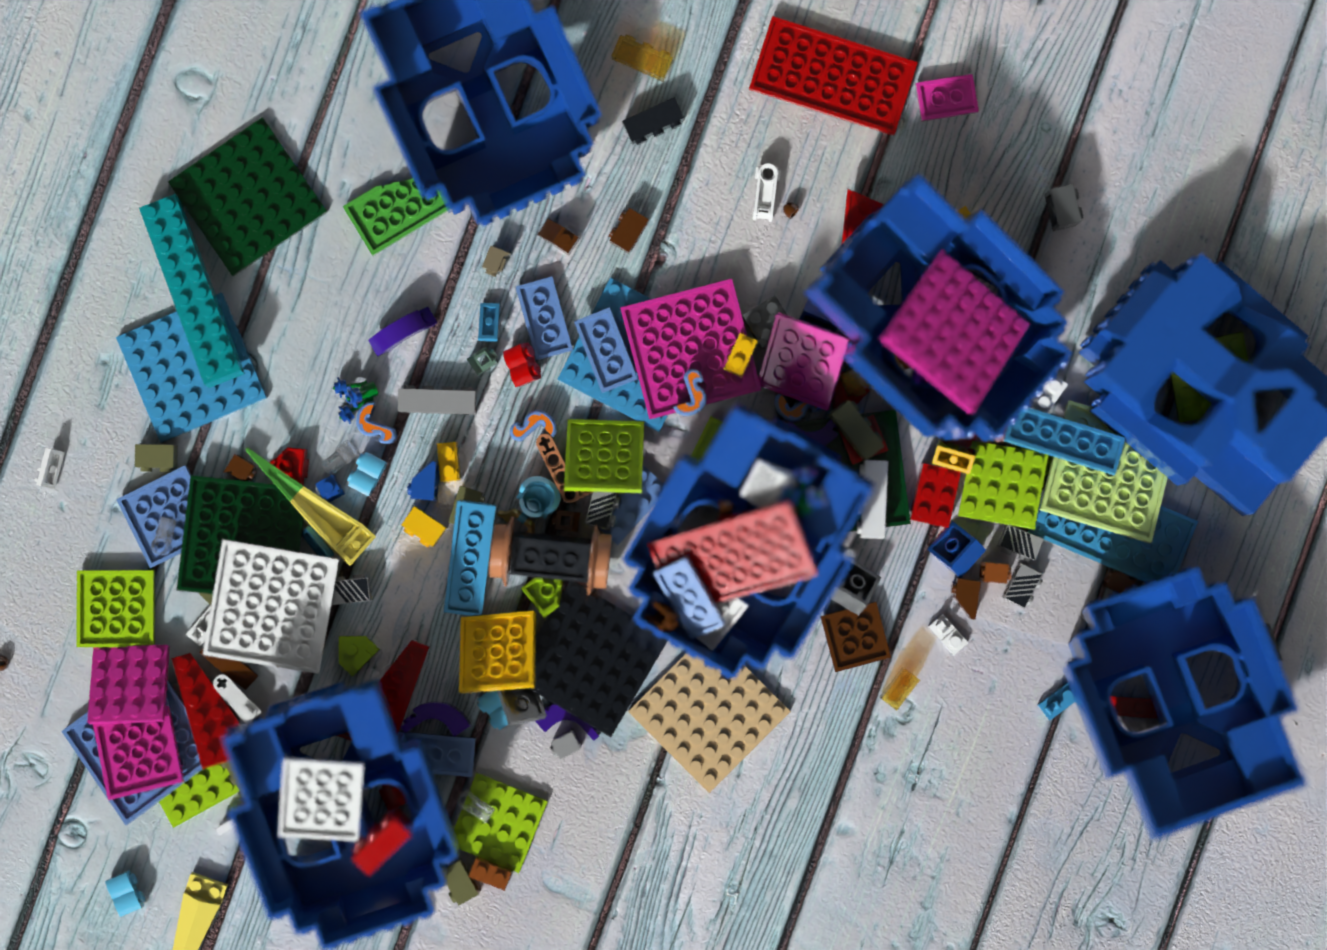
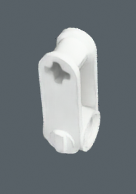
(765, 192)
(237, 699)

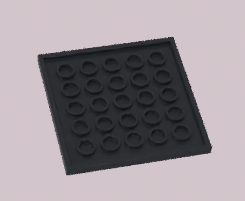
(593, 658)

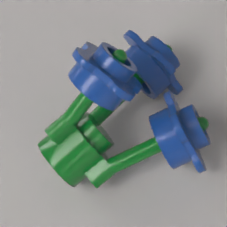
(354, 396)
(800, 504)

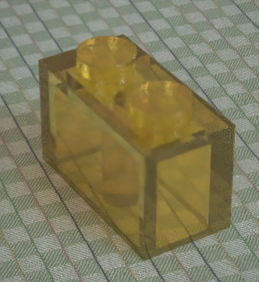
(899, 688)

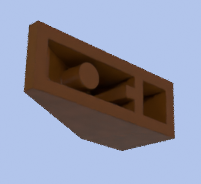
(234, 669)

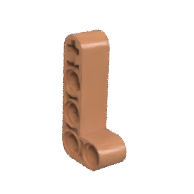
(559, 467)

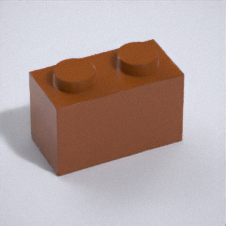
(995, 572)
(490, 873)

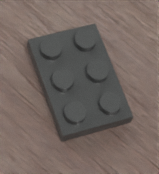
(521, 705)

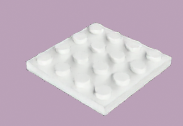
(320, 799)

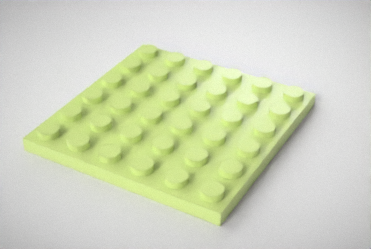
(1117, 502)

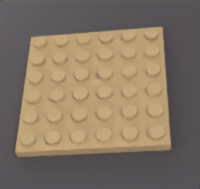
(708, 718)

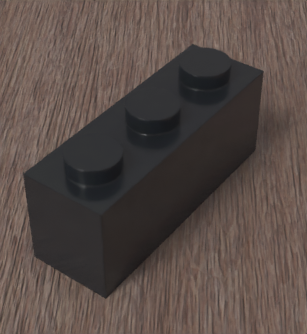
(653, 121)

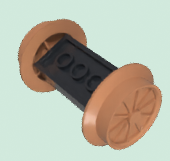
(550, 556)

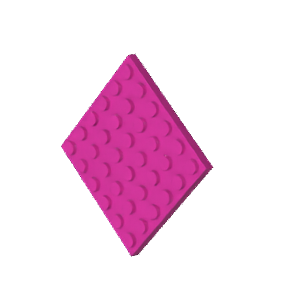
(955, 331)
(683, 334)

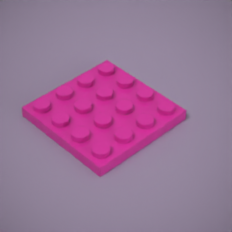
(803, 361)
(128, 684)
(138, 756)

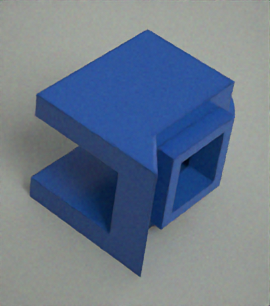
(330, 488)

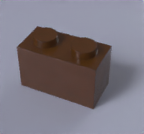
(628, 230)

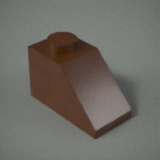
(558, 236)
(966, 595)

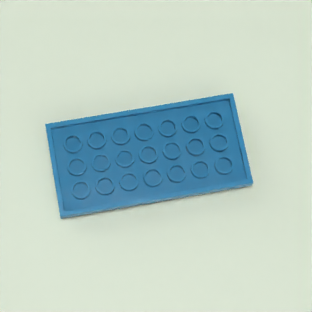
(1120, 552)

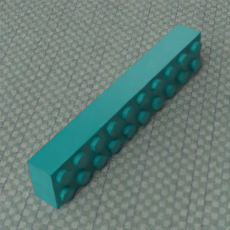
(191, 291)

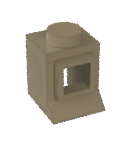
(495, 261)

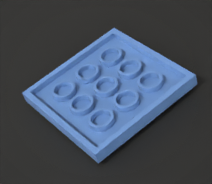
(157, 499)

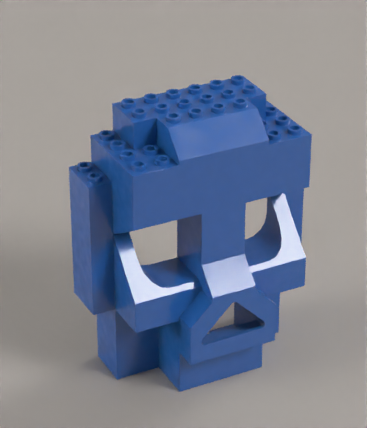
(510, 158)
(912, 232)
(1163, 331)
(769, 620)
(1151, 636)
(327, 887)

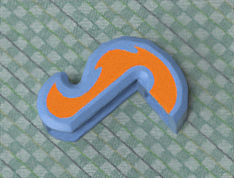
(696, 394)
(794, 413)
(531, 422)
(369, 428)

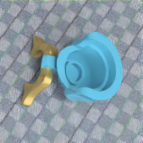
(536, 499)

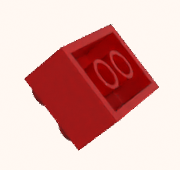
(934, 495)
(382, 840)

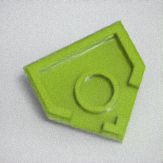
(544, 594)
(355, 652)

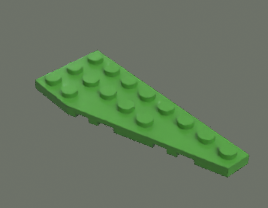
(392, 213)

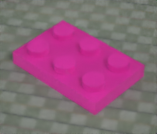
(947, 97)

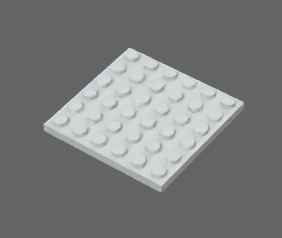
(270, 606)

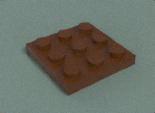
(855, 638)

